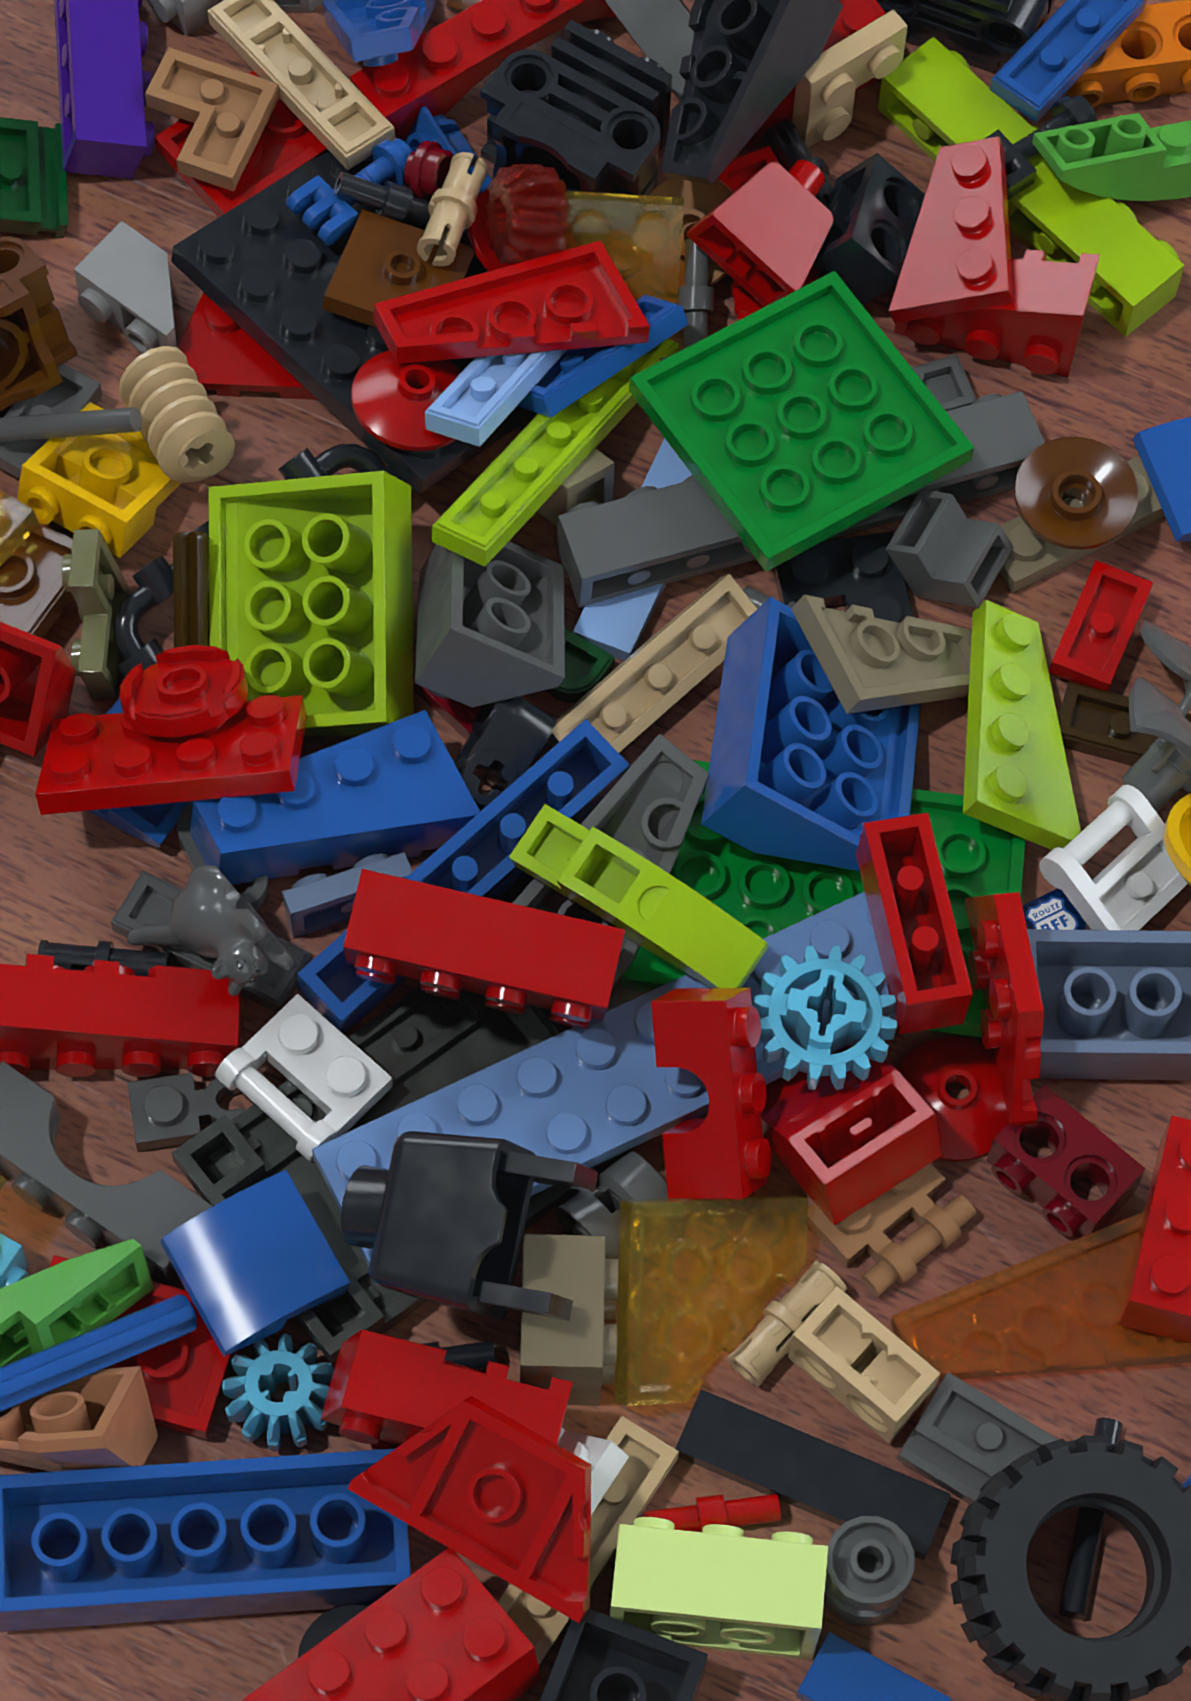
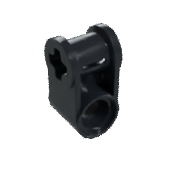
(504, 742)

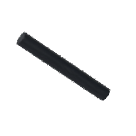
(1086, 1542)

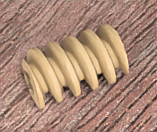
(176, 415)

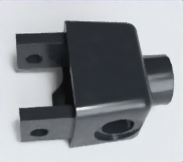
(454, 1220)

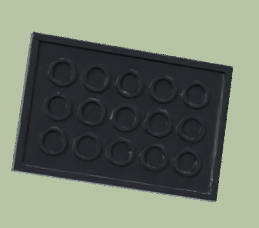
(273, 282)

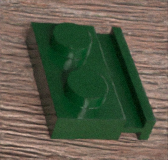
(32, 178)

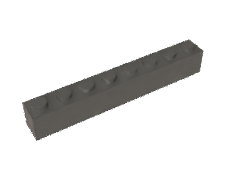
(682, 534)

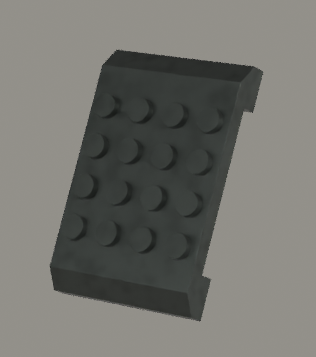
(423, 1047)

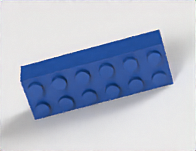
(194, 1541)

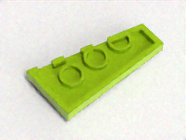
(1014, 737)

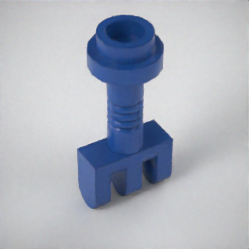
(336, 212)

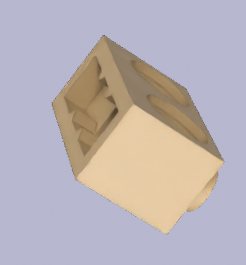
(863, 1364)

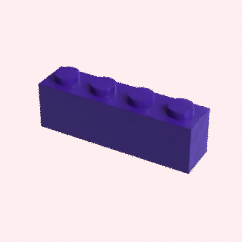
(102, 86)

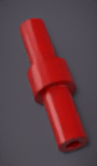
(715, 1510)

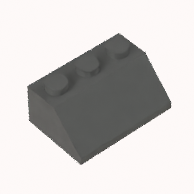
(490, 627)

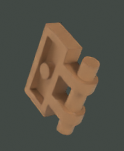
(868, 1228)

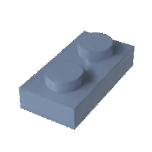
(328, 901)

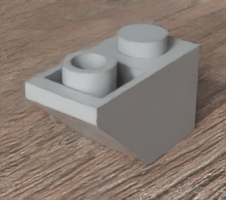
(130, 287)

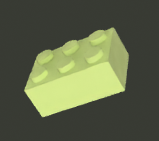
(721, 1587)

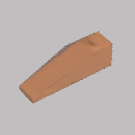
(82, 1425)

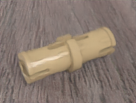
(452, 209)
(773, 1335)

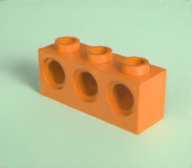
(1161, 42)

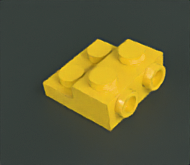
(96, 484)

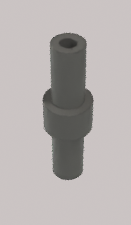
(696, 295)

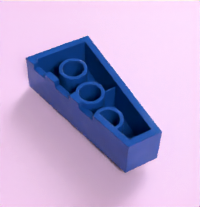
(350, 801)

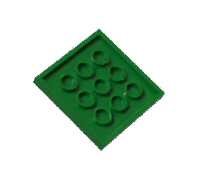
(800, 420)

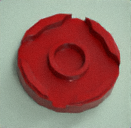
(184, 691)

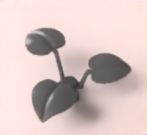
(1167, 762)

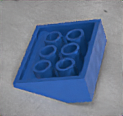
(788, 760)

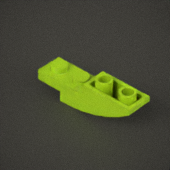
(640, 898)

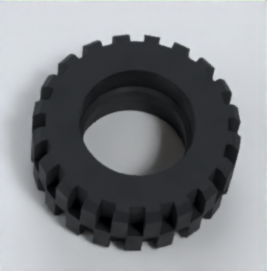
(996, 1586)

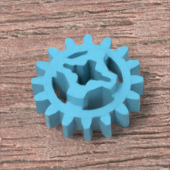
(853, 1021)

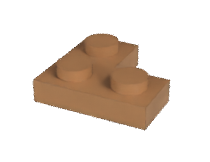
(227, 113)

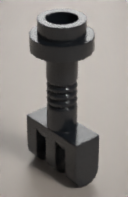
(1021, 172)

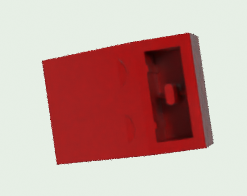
(850, 1140)

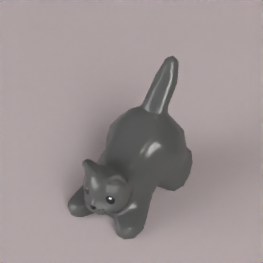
(220, 925)

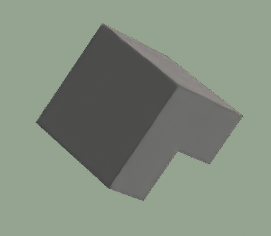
(947, 553)

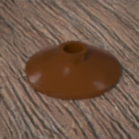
(1081, 471)

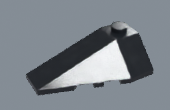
(737, 75)

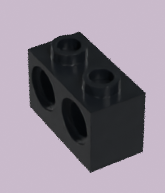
(871, 227)

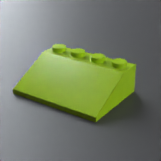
(317, 595)

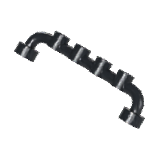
(156, 578)

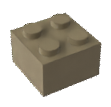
(584, 1346)

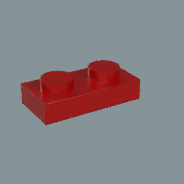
(1101, 626)

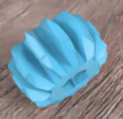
(260, 1378)

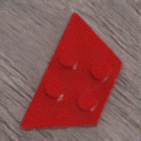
(1014, 1007)
(495, 1499)

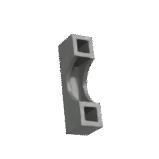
(92, 1210)

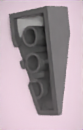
(644, 812)

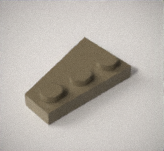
(885, 661)

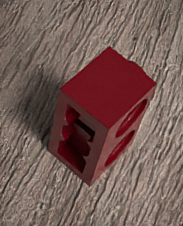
(1077, 1154)

